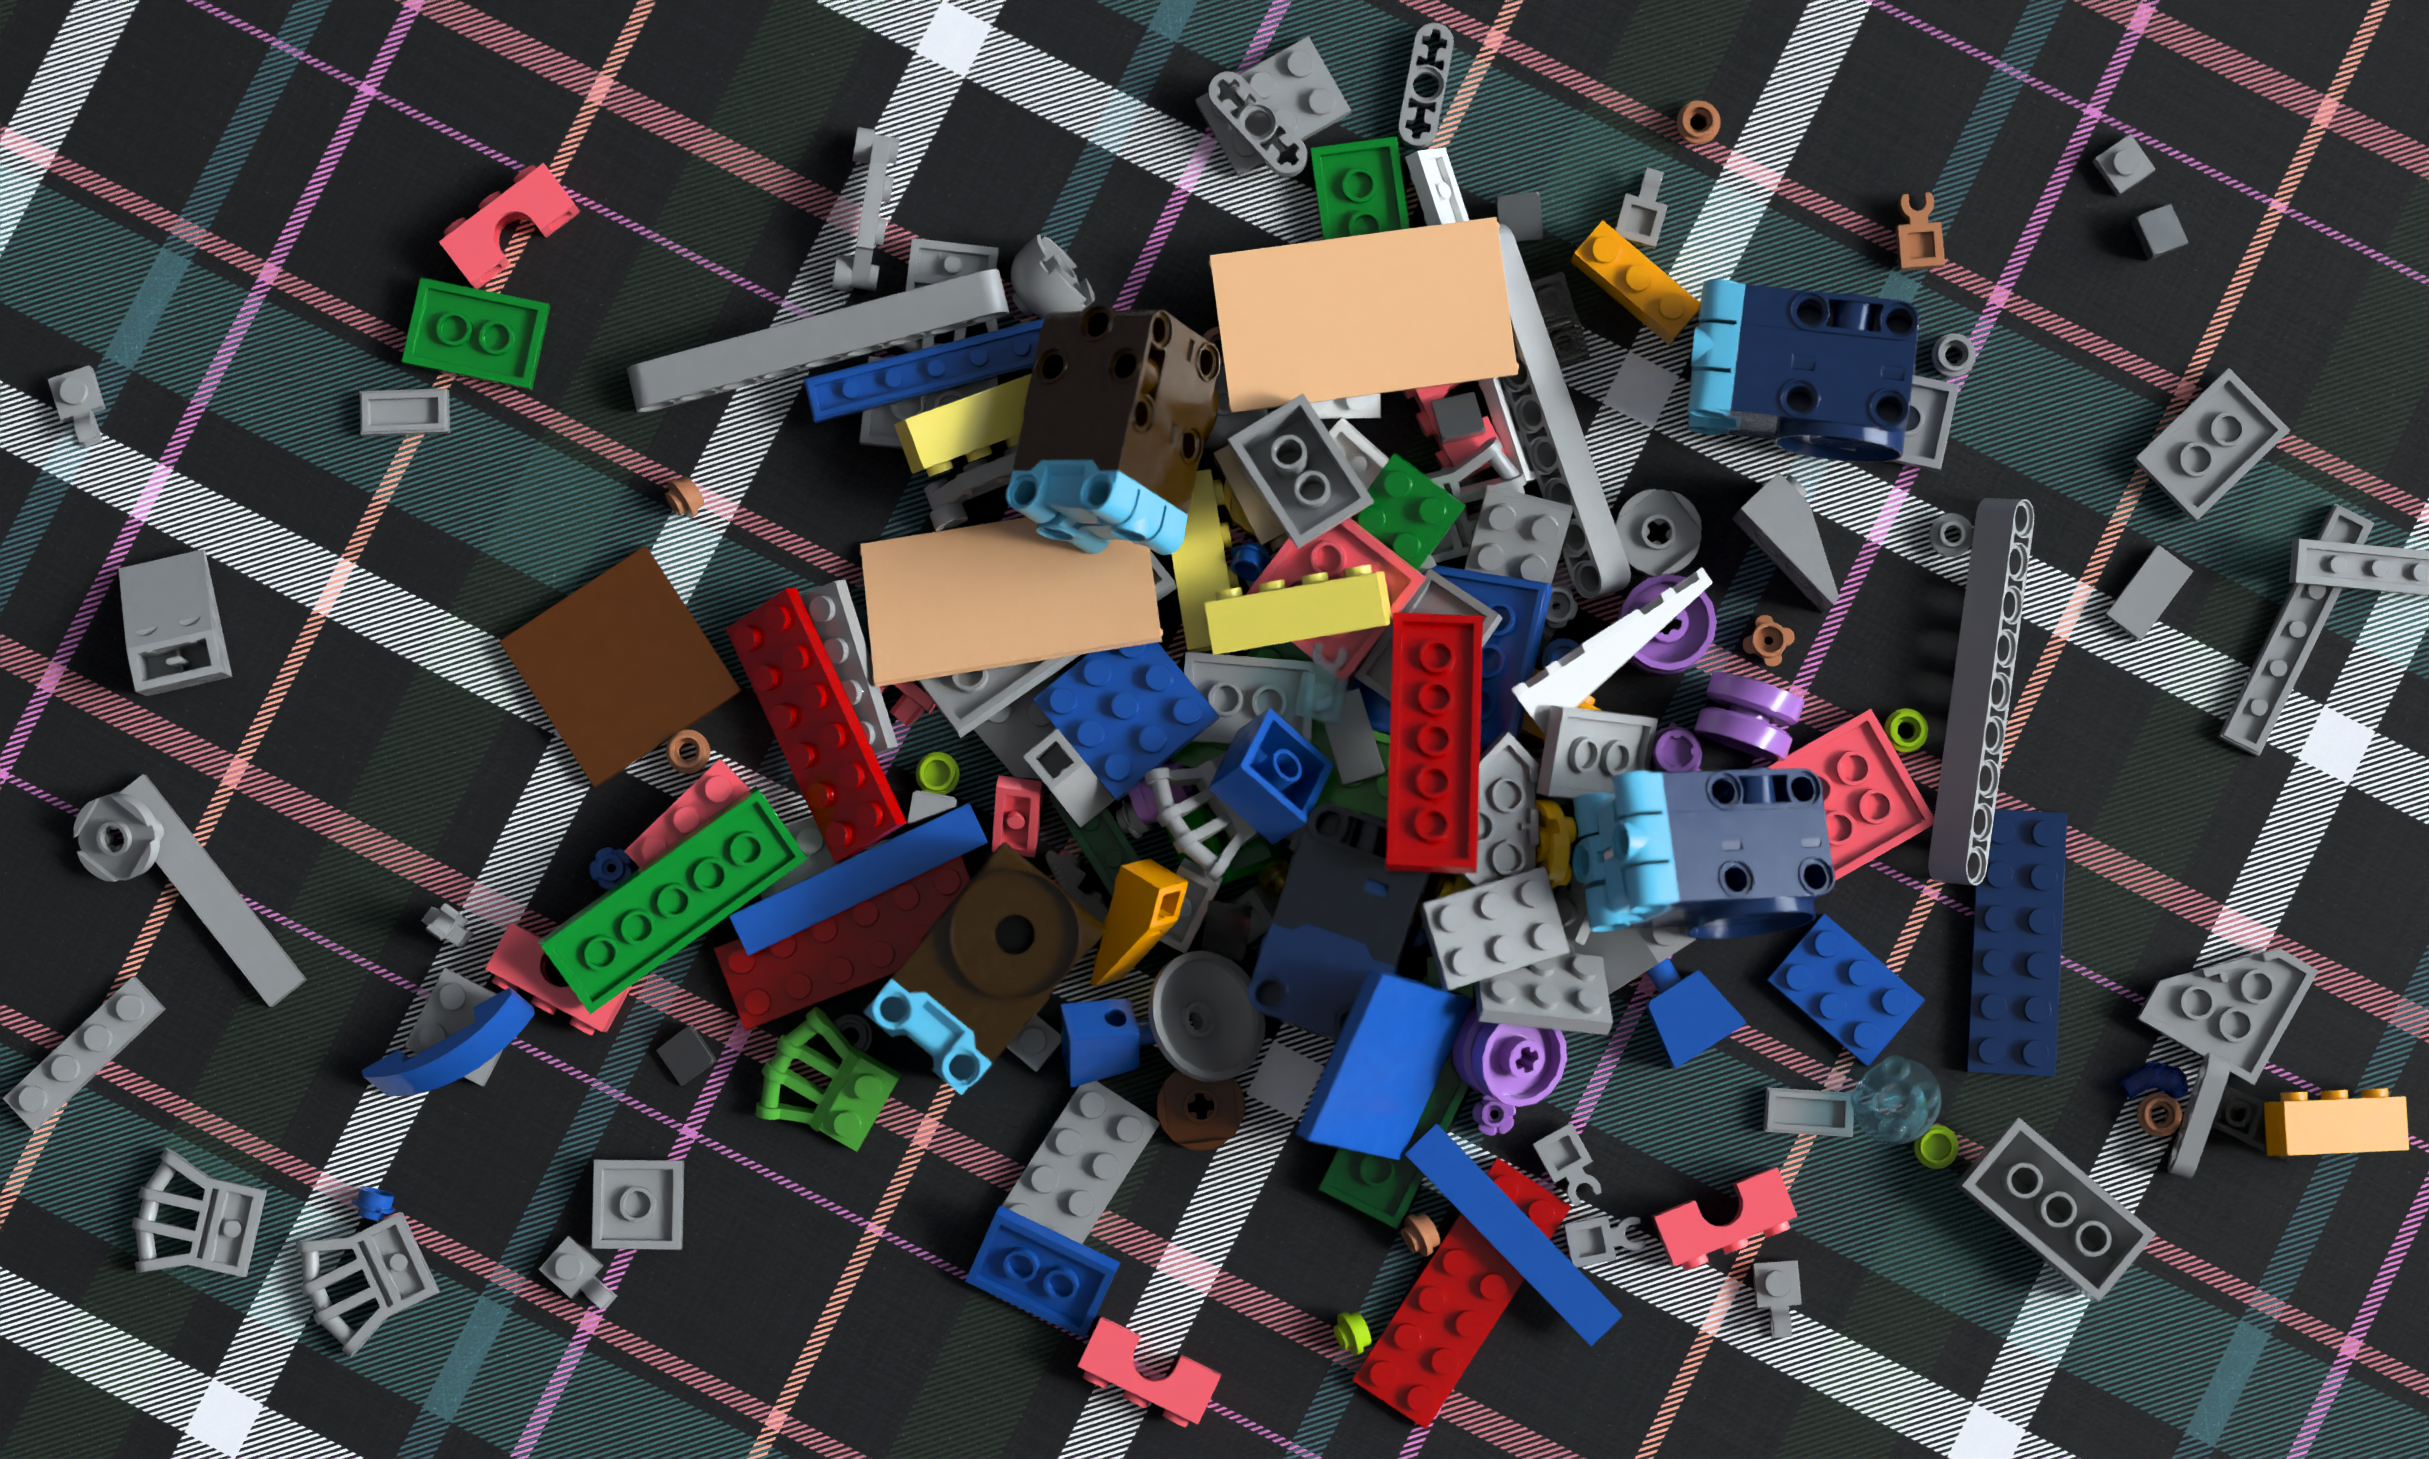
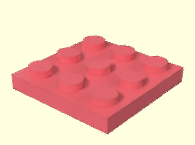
(1332, 552)
(1864, 792)

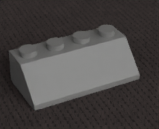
(2055, 1210)

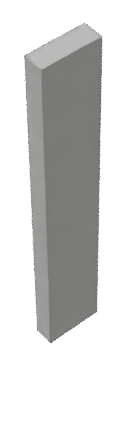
(2288, 645)
(218, 901)

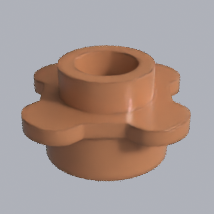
(1767, 628)

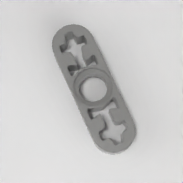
(1443, 58)
(1228, 108)
(2199, 1115)

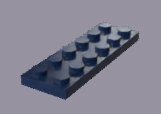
(2017, 947)

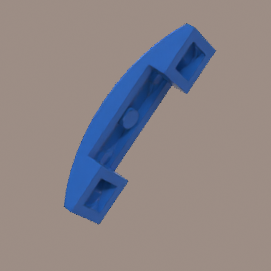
(495, 1027)

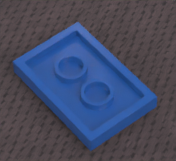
(1845, 990)
(1042, 1271)

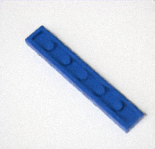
(923, 372)
(858, 879)
(1513, 1234)

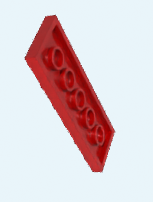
(815, 725)
(1434, 743)
(841, 950)
(1452, 1307)

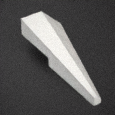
(1593, 662)

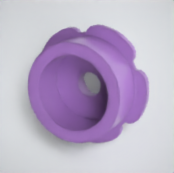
(1491, 1126)

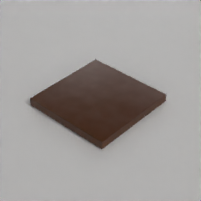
(620, 666)

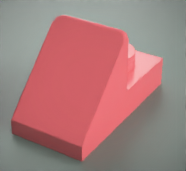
(1017, 814)

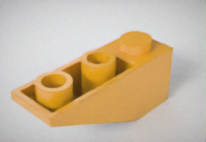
(1140, 914)

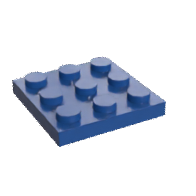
(1126, 712)

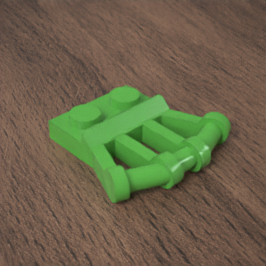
(853, 1096)

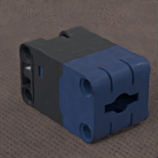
(1336, 922)

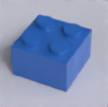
(1271, 776)

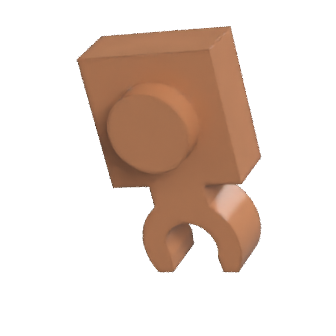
(1919, 241)

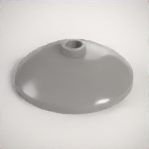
(1216, 999)

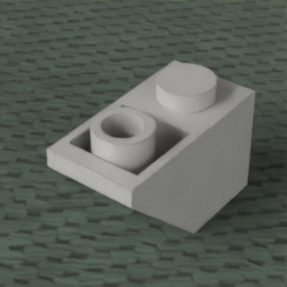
(1068, 778)

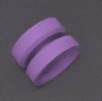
(1690, 632)
(1751, 709)
(1509, 1060)

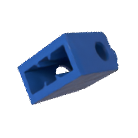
(1688, 1013)
(1101, 1039)

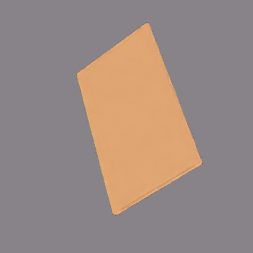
(1364, 314)
(1000, 600)

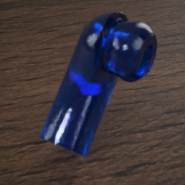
(2155, 1075)

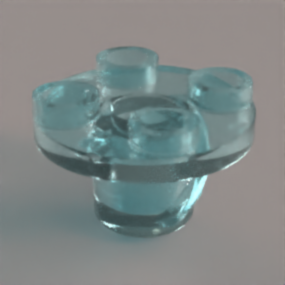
(1897, 1101)

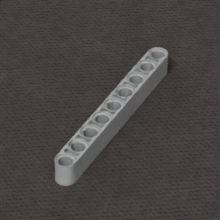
(818, 340)
(1557, 441)
(1981, 691)

